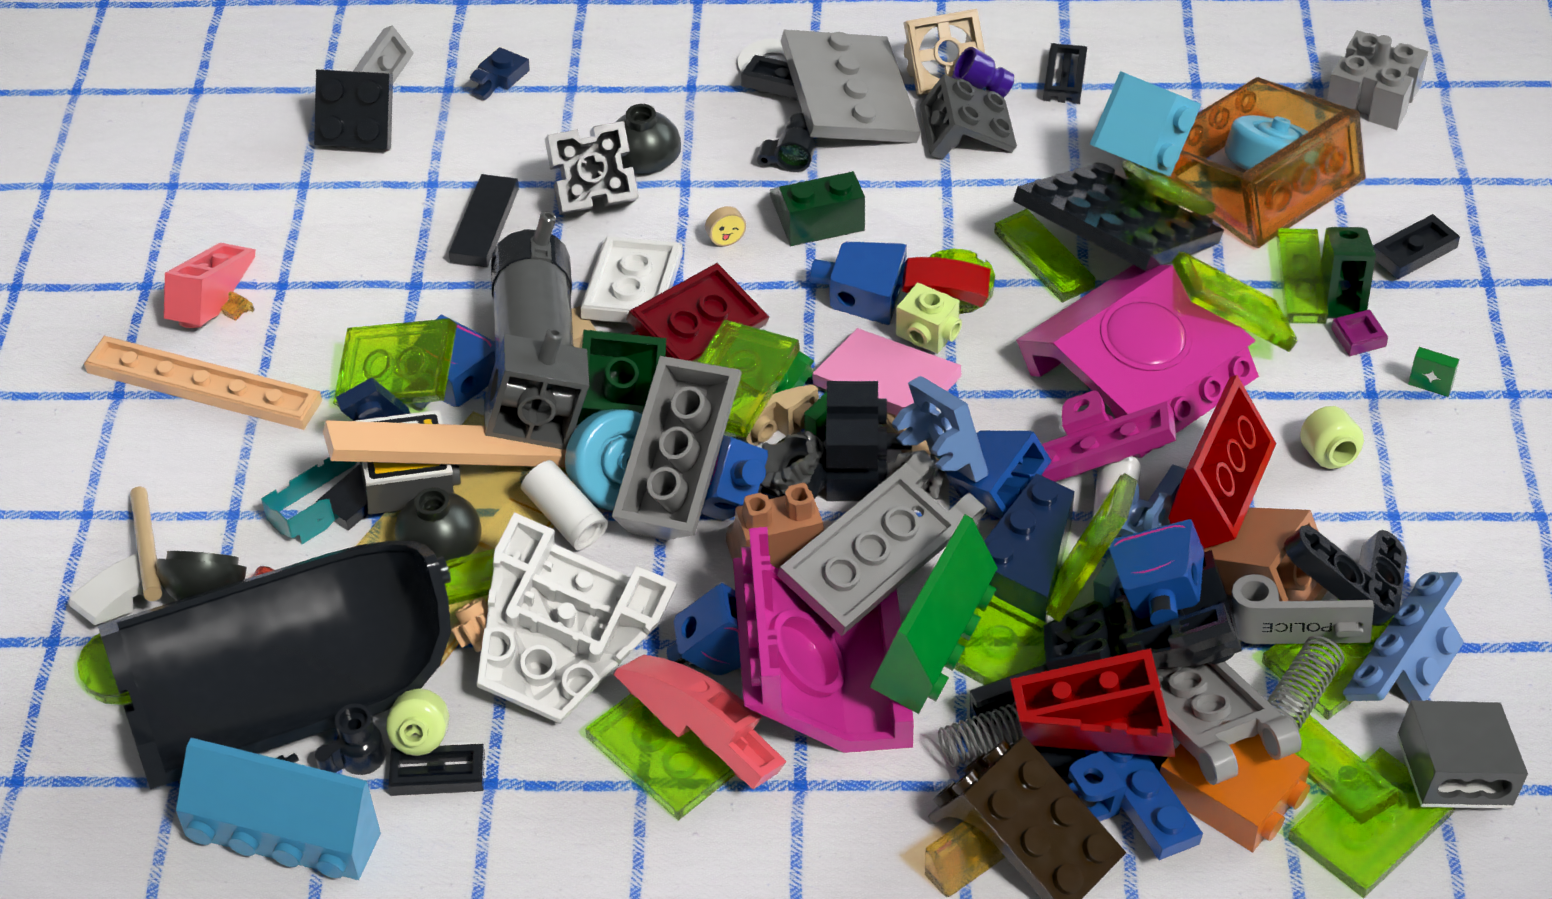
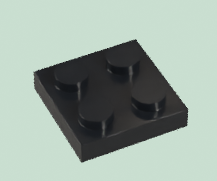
(353, 109)

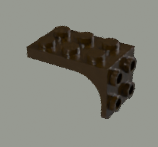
(1032, 820)

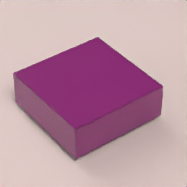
(1359, 332)

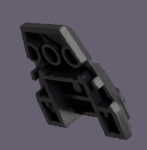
(1196, 637)

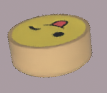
(725, 226)

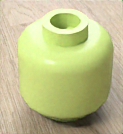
(1332, 437)
(417, 722)

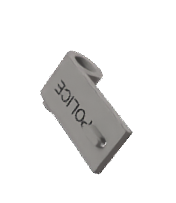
(1266, 620)

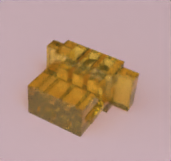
(236, 306)

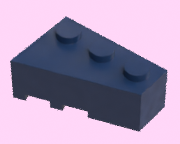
(1031, 545)

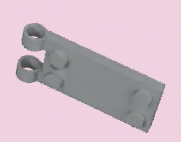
(875, 546)
(1215, 708)

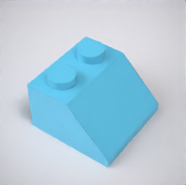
(1145, 124)

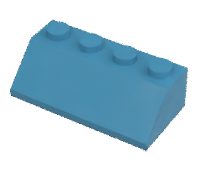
(277, 809)

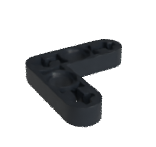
(1375, 577)

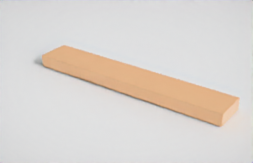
(204, 382)
(430, 445)

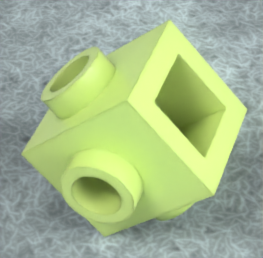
(928, 318)

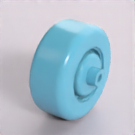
(1259, 137)
(600, 454)

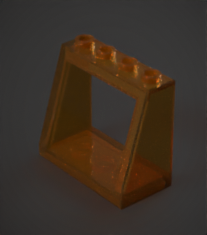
(1286, 183)

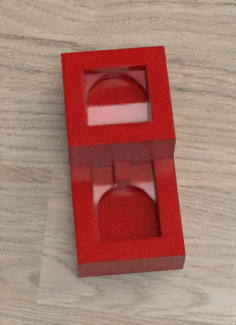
(949, 276)

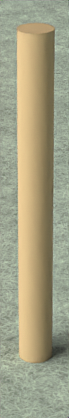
(145, 544)

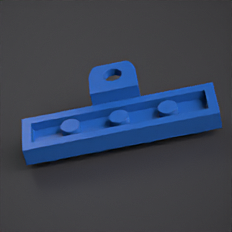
(1142, 792)

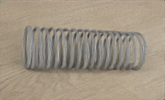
(1334, 667)
(955, 762)

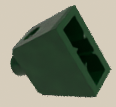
(1348, 257)

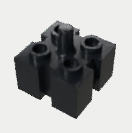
(856, 439)

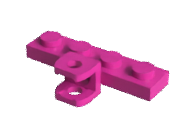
(1100, 439)

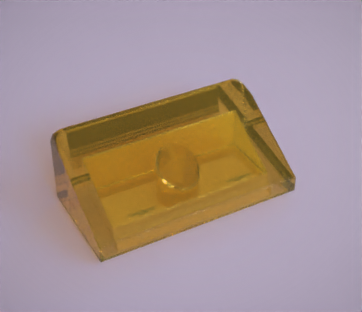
(959, 858)

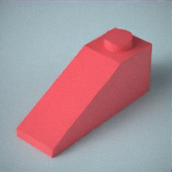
(201, 285)

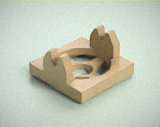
(918, 28)

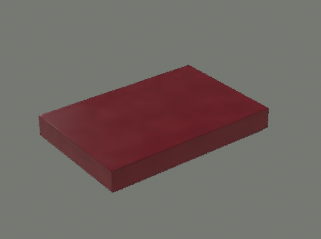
(694, 312)

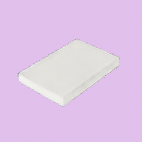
(629, 275)

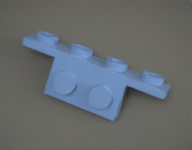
(1413, 646)

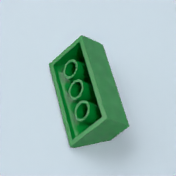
(938, 620)

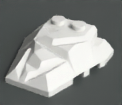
(560, 620)

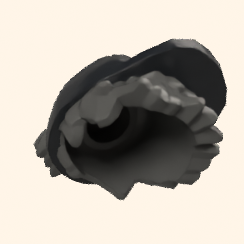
(795, 461)

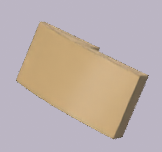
(783, 413)

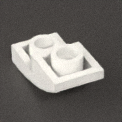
(109, 592)

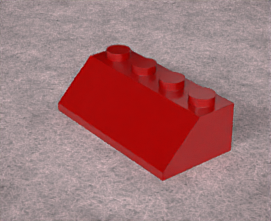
(1224, 468)

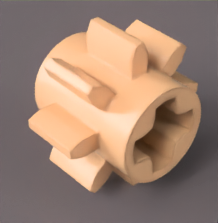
(471, 623)

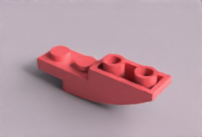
(695, 702)

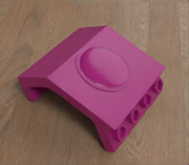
(1143, 346)
(805, 670)

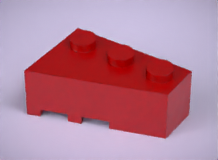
(1097, 706)

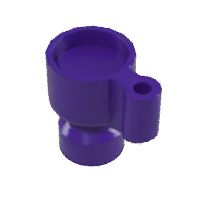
(982, 73)

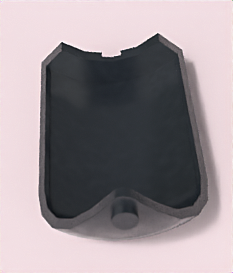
(280, 652)

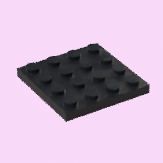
(1118, 215)

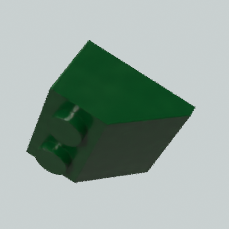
(820, 208)
(619, 370)

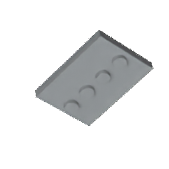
(849, 86)

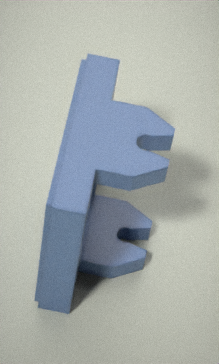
(956, 446)

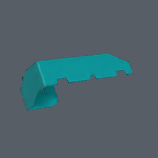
(305, 522)

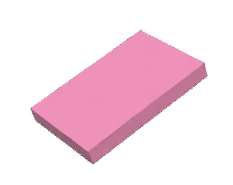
(892, 364)

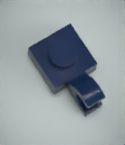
(499, 69)

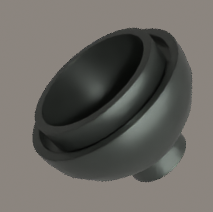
(651, 140)
(441, 522)
(193, 573)

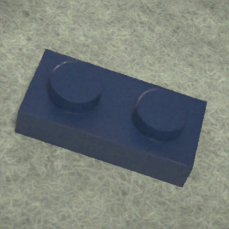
(370, 401)

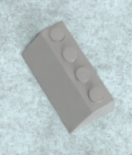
(675, 448)

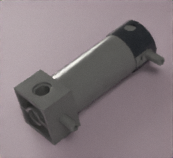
(537, 370)

